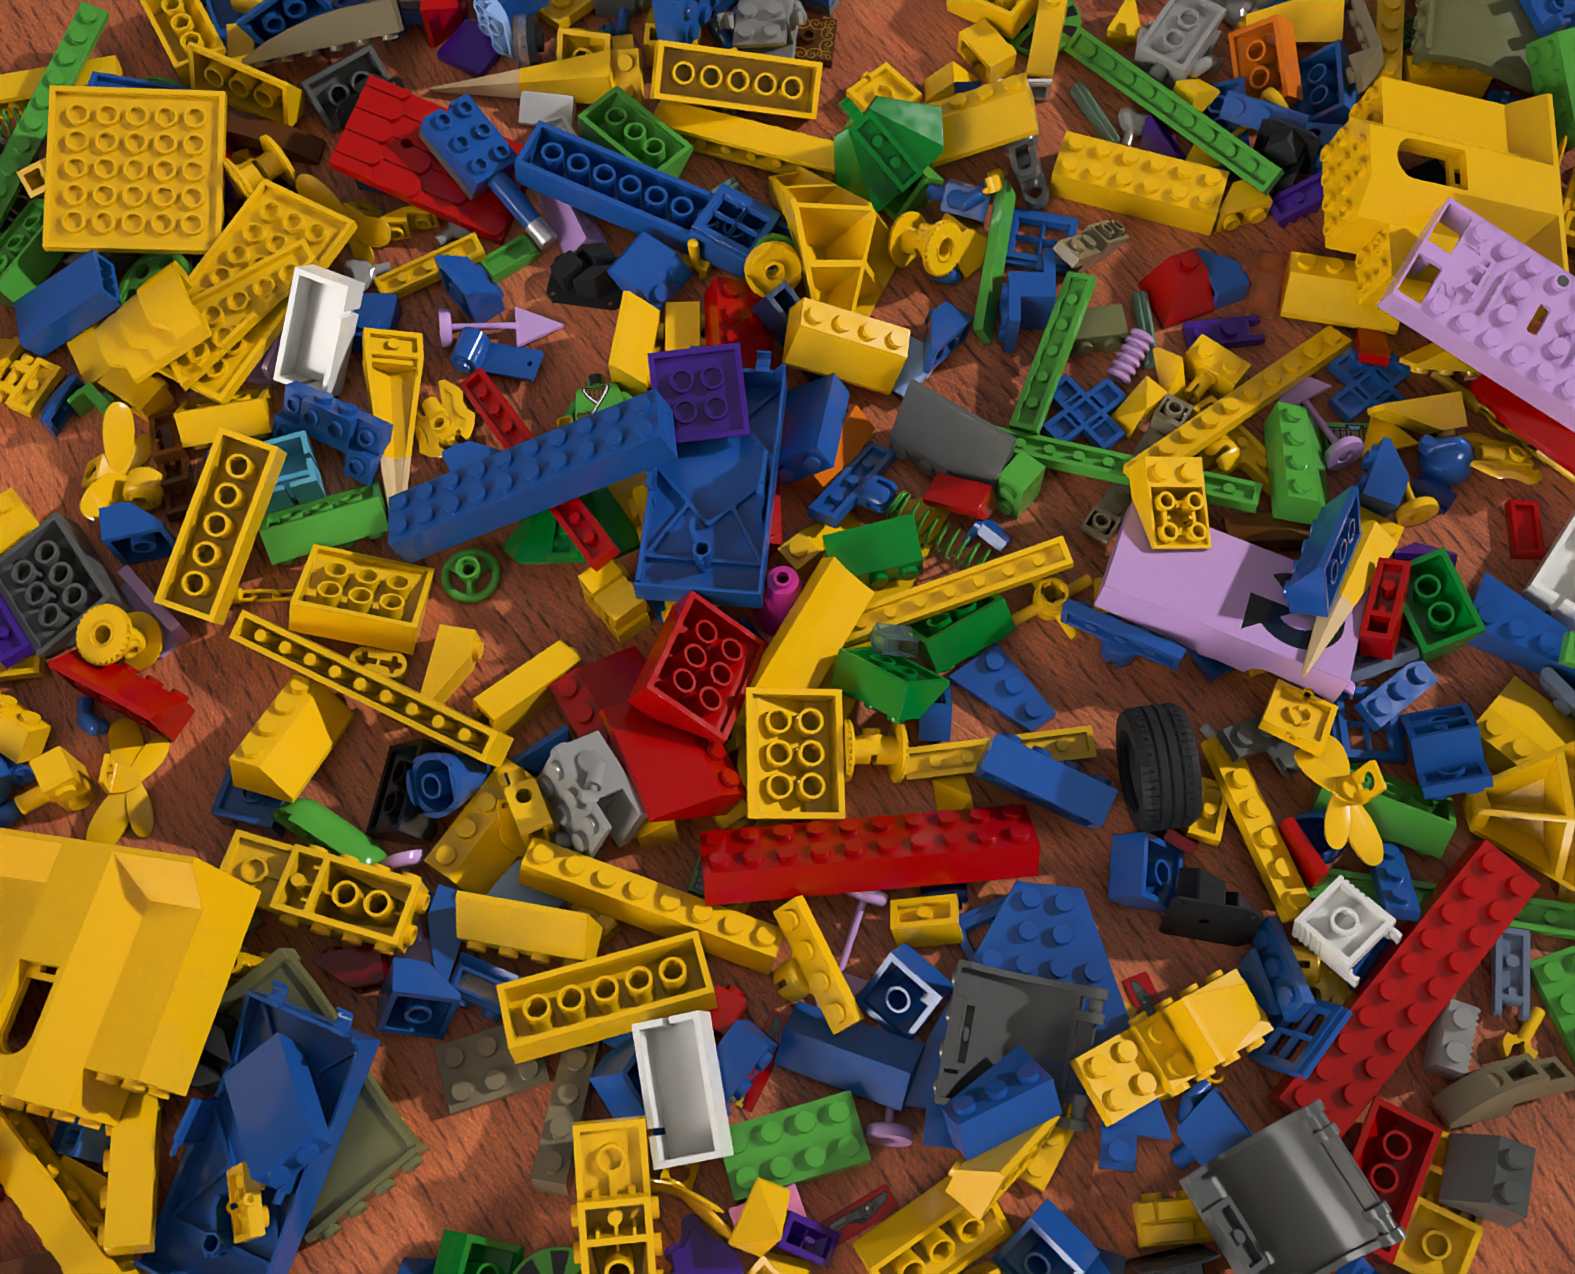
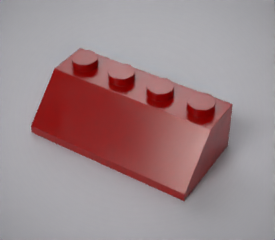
(127, 693)
(1395, 1158)

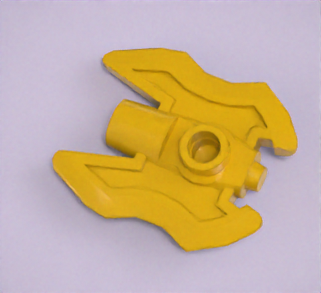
(443, 421)
(1502, 459)

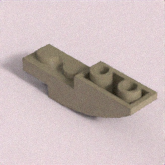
(1092, 245)
(1498, 1087)

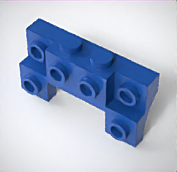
(337, 425)

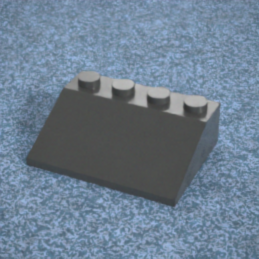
(948, 438)
(55, 581)

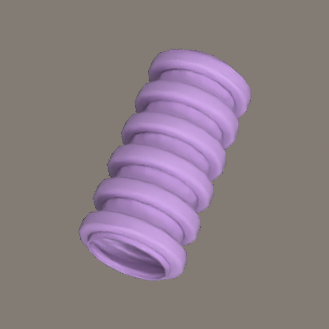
(1131, 354)

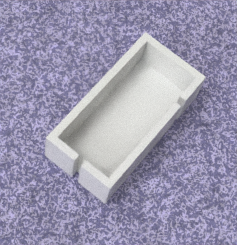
(318, 329)
(1554, 579)
(682, 1089)

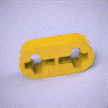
(380, 658)

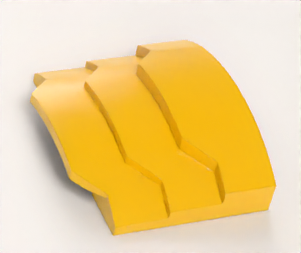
(153, 325)

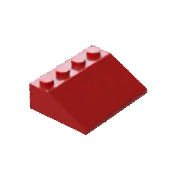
(698, 670)
(597, 686)
(671, 768)

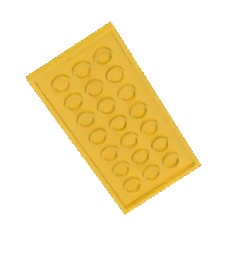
(261, 227)

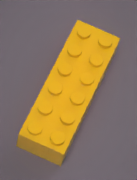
(735, 80)
(1138, 183)
(220, 526)
(604, 996)

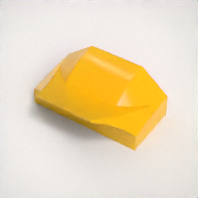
(1212, 816)

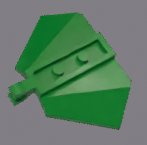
(886, 147)
(544, 541)

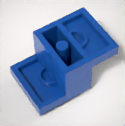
(1027, 300)
(1446, 751)

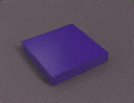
(469, 50)

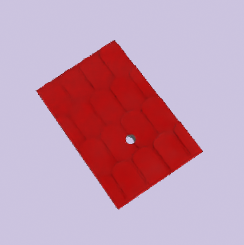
(389, 158)

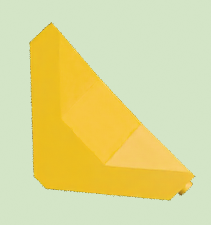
(836, 239)
(1531, 813)

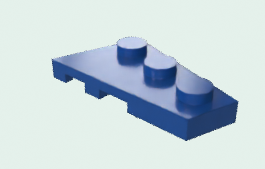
(1001, 685)

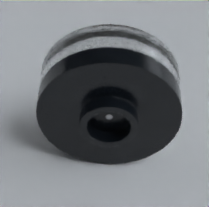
(527, 40)

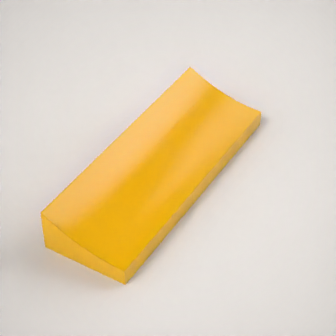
(812, 631)

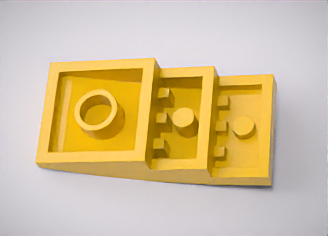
(1438, 1235)

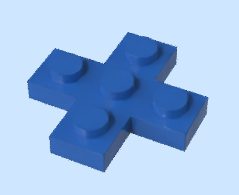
(1365, 384)
(1086, 413)

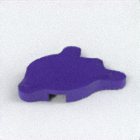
(701, 1253)

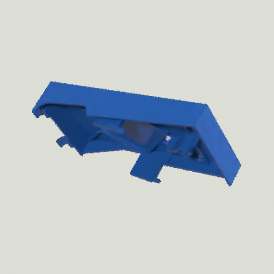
(716, 505)
(193, 1224)

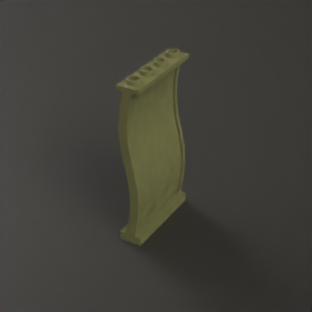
(1476, 36)
(376, 1139)

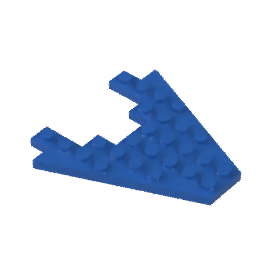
(1054, 937)

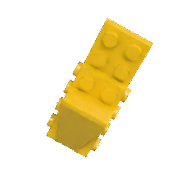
(330, 891)
(1172, 1046)
(614, 1198)

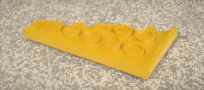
(238, 305)

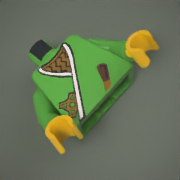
(592, 399)

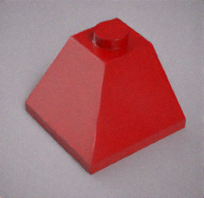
(442, 18)
(1179, 289)

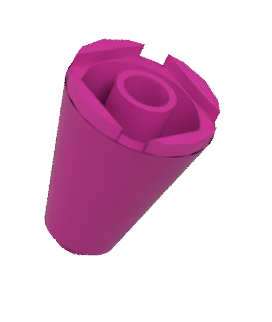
(780, 594)

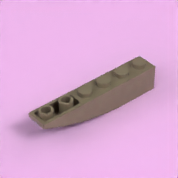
(332, 30)
(568, 1103)

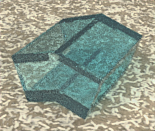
(894, 640)

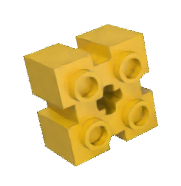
(615, 600)

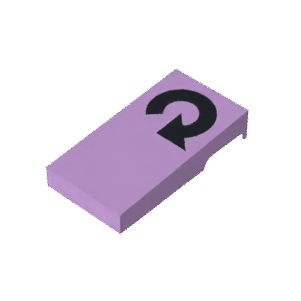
(1225, 606)

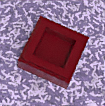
(1181, 841)

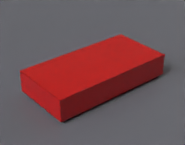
(1372, 346)
(1524, 529)
(1303, 853)

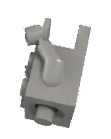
(765, 26)
(1180, 41)
(590, 795)

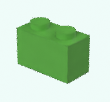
(1019, 484)

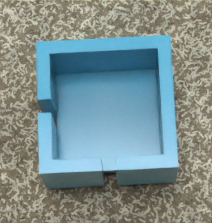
(299, 474)

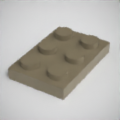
(483, 1070)

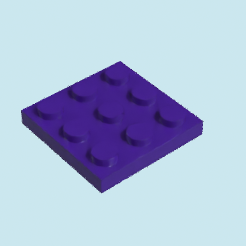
(703, 391)

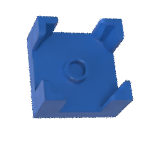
(1550, 15)
(246, 807)

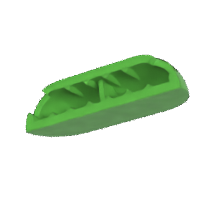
(328, 830)

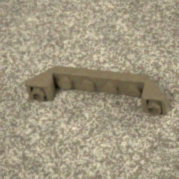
(1370, 61)
(1106, 517)

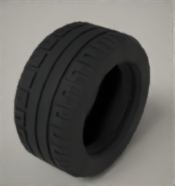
(1158, 767)

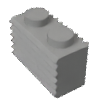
(1451, 1040)

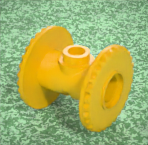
(267, 166)
(937, 243)
(113, 636)
(874, 747)

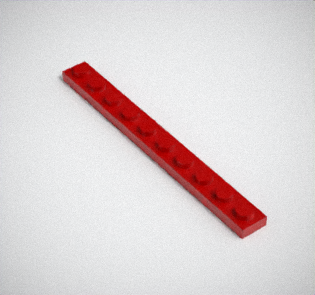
(511, 430)

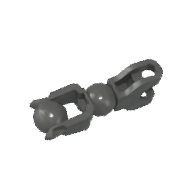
(1028, 170)

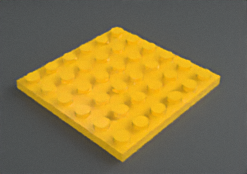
(134, 170)

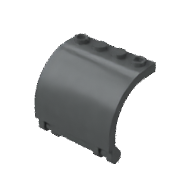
(1004, 1009)
(1291, 1200)

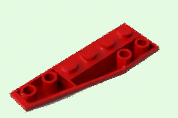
(1527, 421)

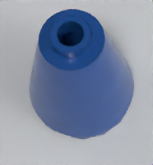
(445, 781)

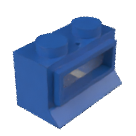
(477, 985)

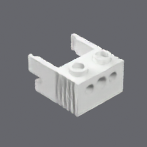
(1343, 927)

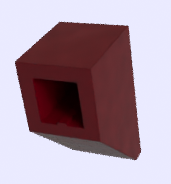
(356, 967)

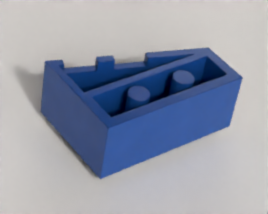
(377, 312)
(1001, 1104)

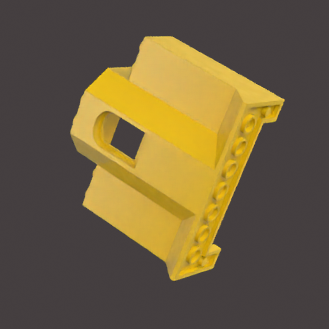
(1503, 164)
(138, 976)

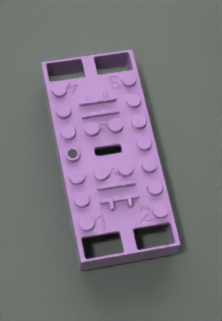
(1484, 307)

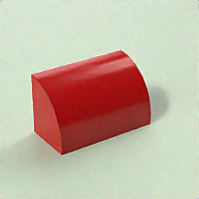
(961, 496)

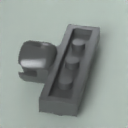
(1247, 740)

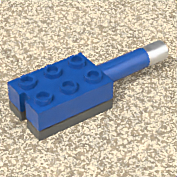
(481, 161)

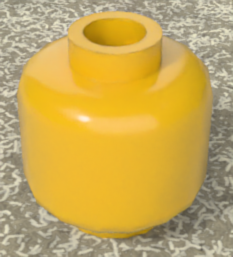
(144, 488)

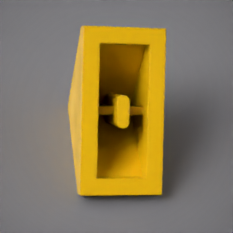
(941, 83)
(1196, 92)

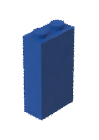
(67, 304)
(812, 428)
(277, 1111)

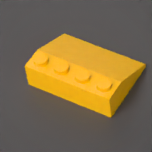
(361, 599)
(1521, 726)
(794, 754)

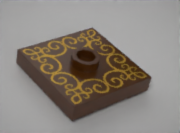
(817, 40)

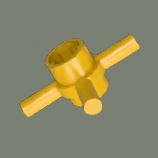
(1052, 589)

